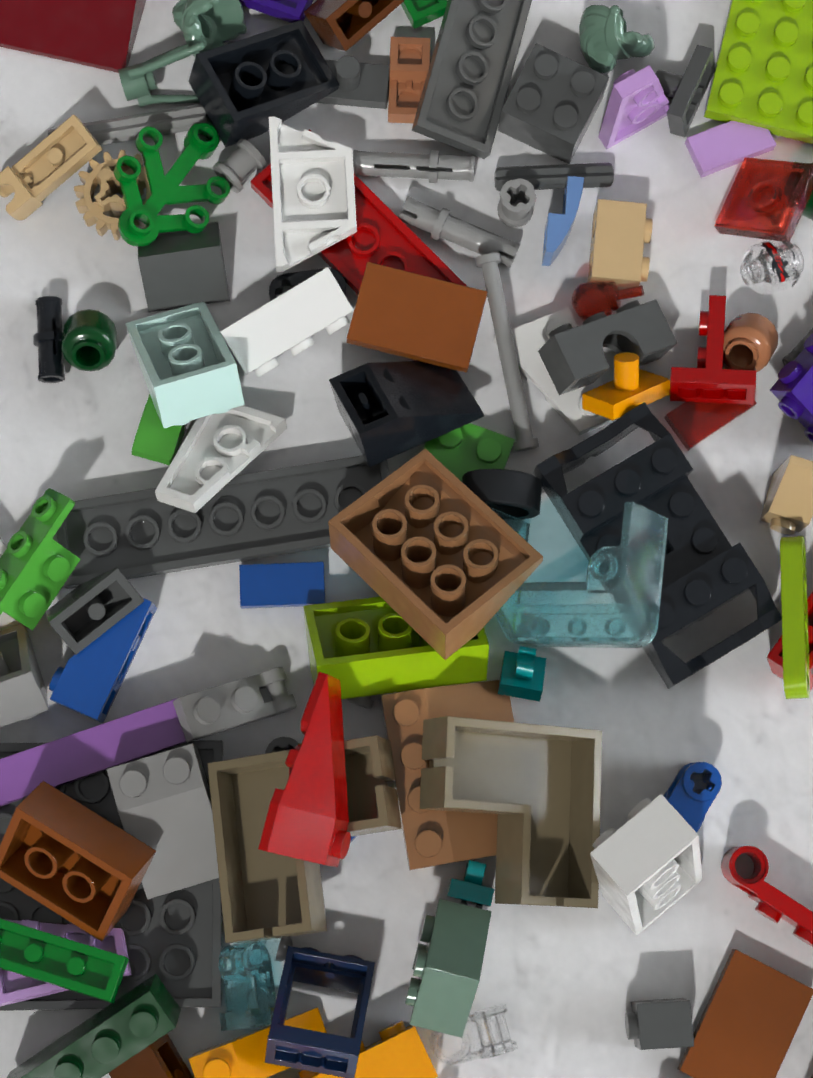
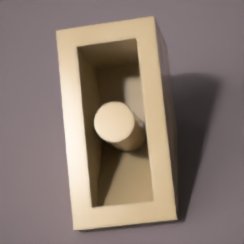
(790, 496)

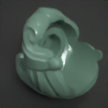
(209, 21)
(606, 38)

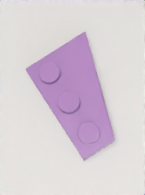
(633, 105)

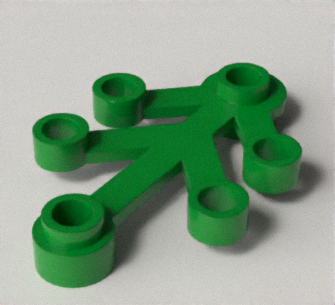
(166, 188)

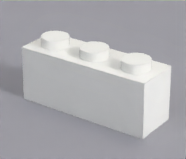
(288, 323)

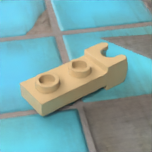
(47, 167)

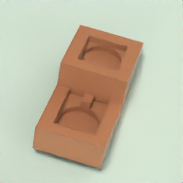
(407, 76)

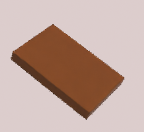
(417, 317)
(746, 1022)

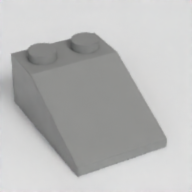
(170, 809)

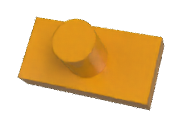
(627, 390)

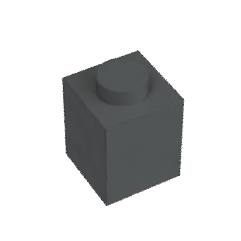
(660, 1024)

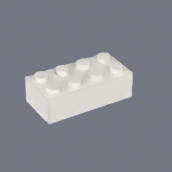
(647, 862)

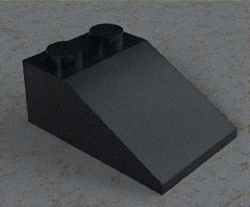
(260, 79)

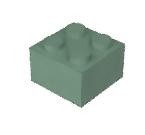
(448, 967)

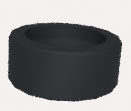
(506, 491)

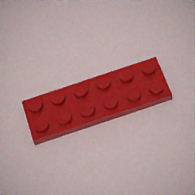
(378, 239)

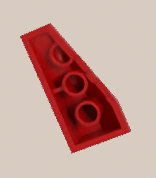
(312, 811)

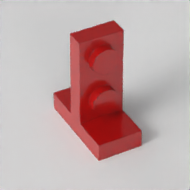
(709, 381)

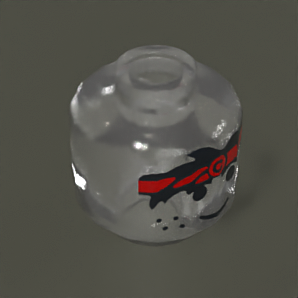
(771, 266)

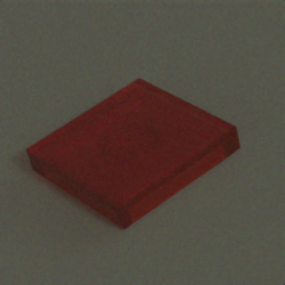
(766, 199)

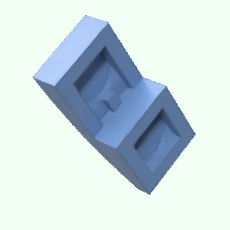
(560, 225)

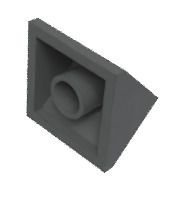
(183, 269)

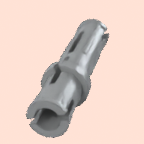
(407, 165)
(457, 231)

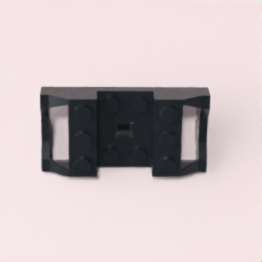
(699, 561)

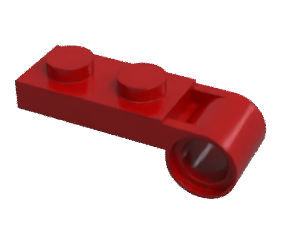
(771, 902)

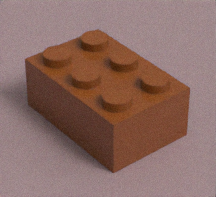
(72, 860)

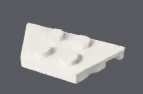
(309, 193)

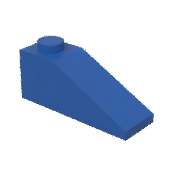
(97, 672)

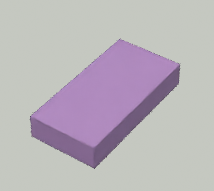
(727, 146)

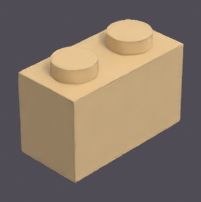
(618, 243)

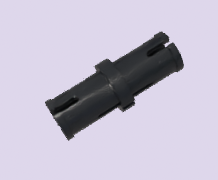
(49, 339)

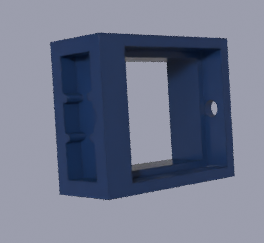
(314, 1049)

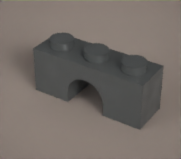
(576, 354)

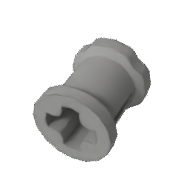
(240, 165)
(511, 192)

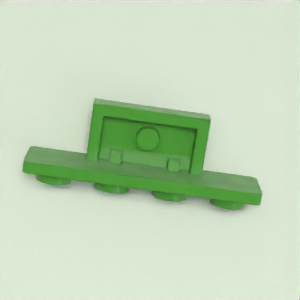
(34, 563)

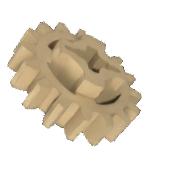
(107, 205)

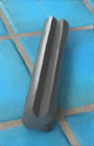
(555, 176)

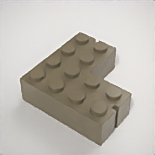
(545, 798)
(274, 893)

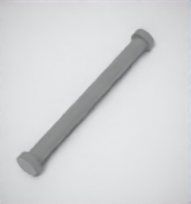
(507, 353)

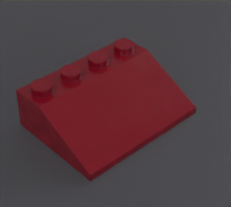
(73, 30)

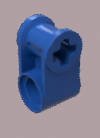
(689, 803)

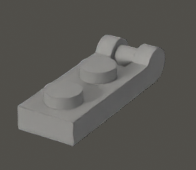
(233, 704)

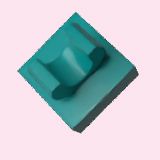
(522, 674)
(470, 888)

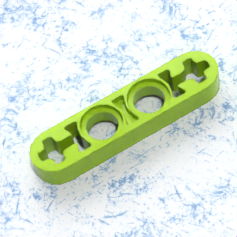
(794, 618)

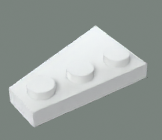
(527, 342)
(215, 453)

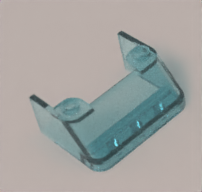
(610, 609)

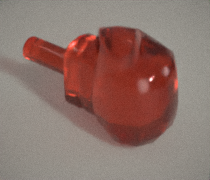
(601, 297)

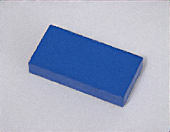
(281, 585)

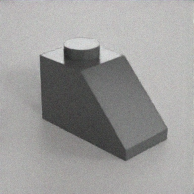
(93, 609)

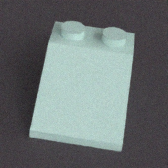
(186, 364)

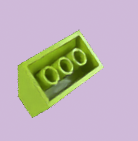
(381, 653)

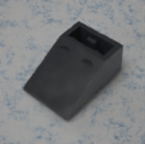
(401, 405)

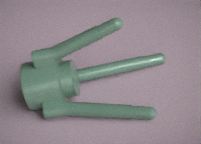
(140, 79)

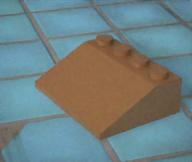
(433, 552)
(439, 835)

